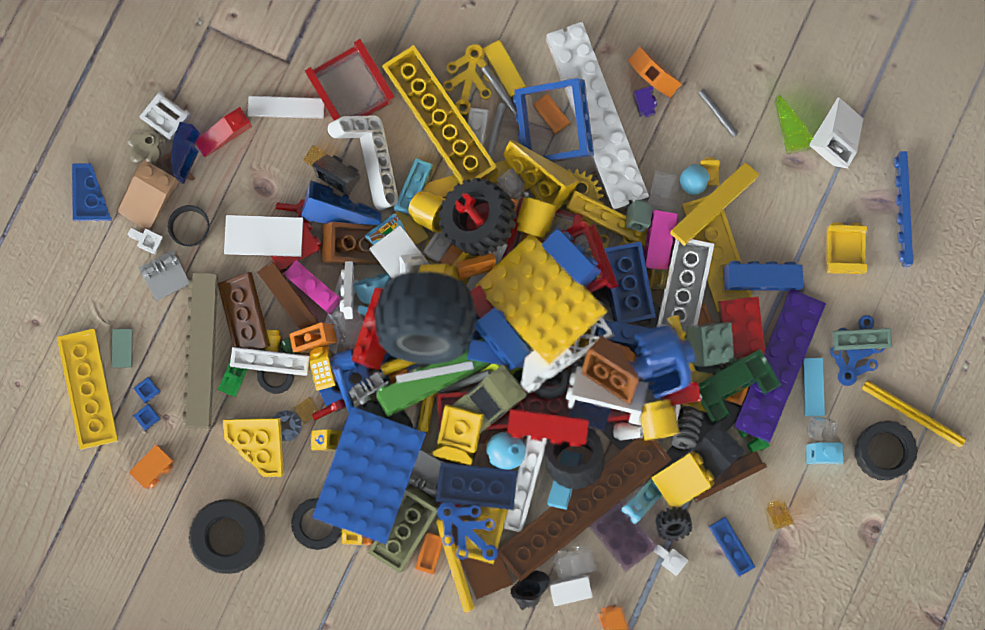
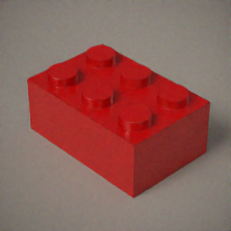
(745, 324)

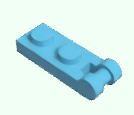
(642, 501)

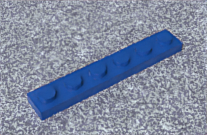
(904, 214)

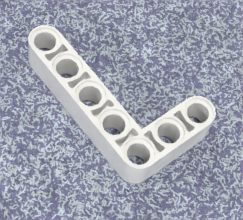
(375, 154)

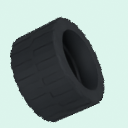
(909, 450)
(578, 476)

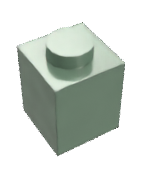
(639, 216)

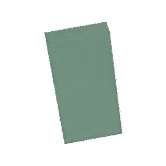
(122, 348)

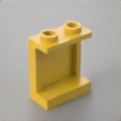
(846, 248)

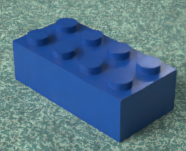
(633, 296)

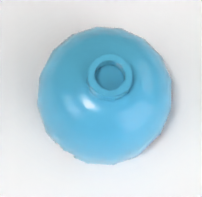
(365, 287)
(506, 451)

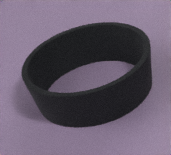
(176, 213)

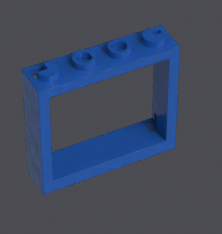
(581, 111)

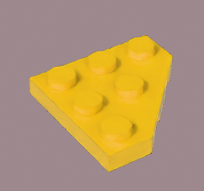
(257, 442)

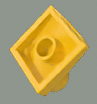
(453, 454)

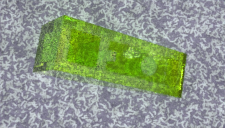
(793, 129)

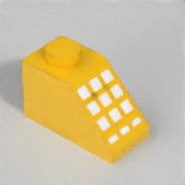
(321, 367)

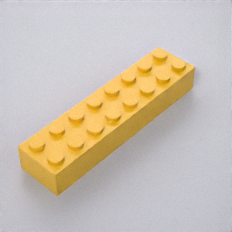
(439, 116)

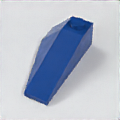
(326, 207)

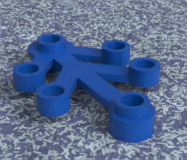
(854, 356)
(464, 529)

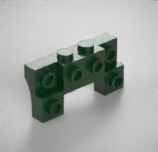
(733, 380)

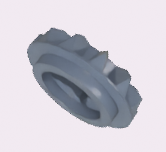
(295, 424)

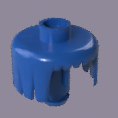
(663, 360)

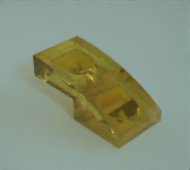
(658, 279)

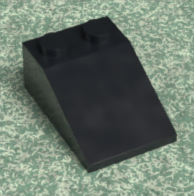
(336, 174)
(718, 451)

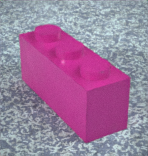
(659, 240)
(313, 287)

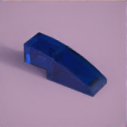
(184, 150)

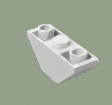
(537, 370)

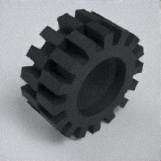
(673, 523)

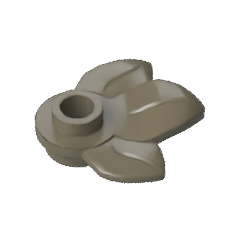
(142, 149)

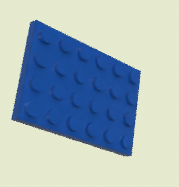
(369, 475)

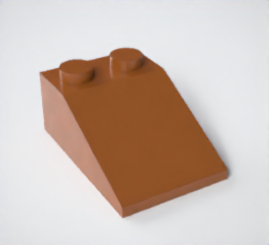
(347, 243)
(611, 369)

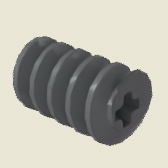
(688, 425)

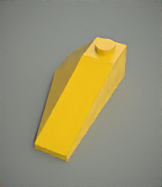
(543, 177)

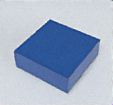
(147, 390)
(147, 417)

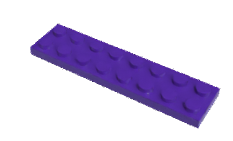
(785, 356)

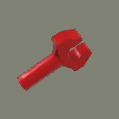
(291, 207)
(468, 207)
(335, 407)

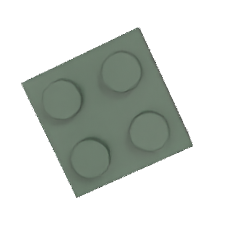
(711, 343)

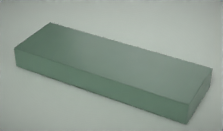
(862, 339)

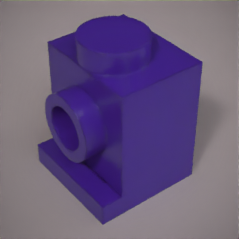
(645, 102)

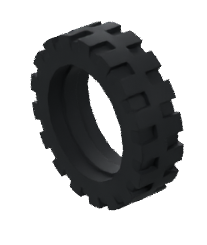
(302, 538)

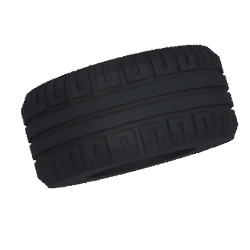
(201, 528)

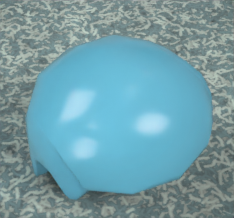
(694, 179)

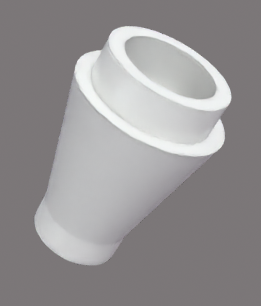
(627, 431)

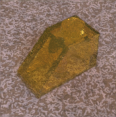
(778, 515)

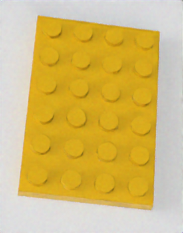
(540, 299)

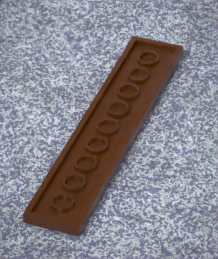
(586, 505)

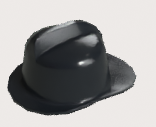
(530, 589)

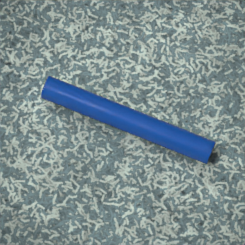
(343, 387)

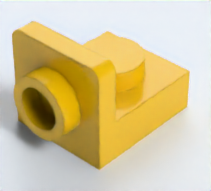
(712, 167)

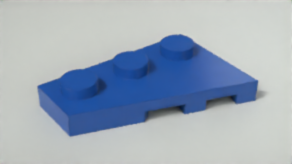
(87, 198)

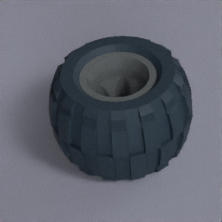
(425, 317)

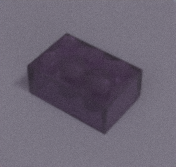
(622, 537)

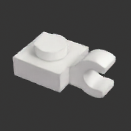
(147, 241)
(672, 560)

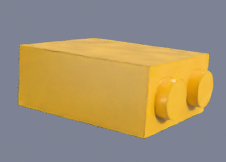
(683, 480)

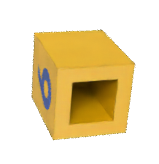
(325, 440)

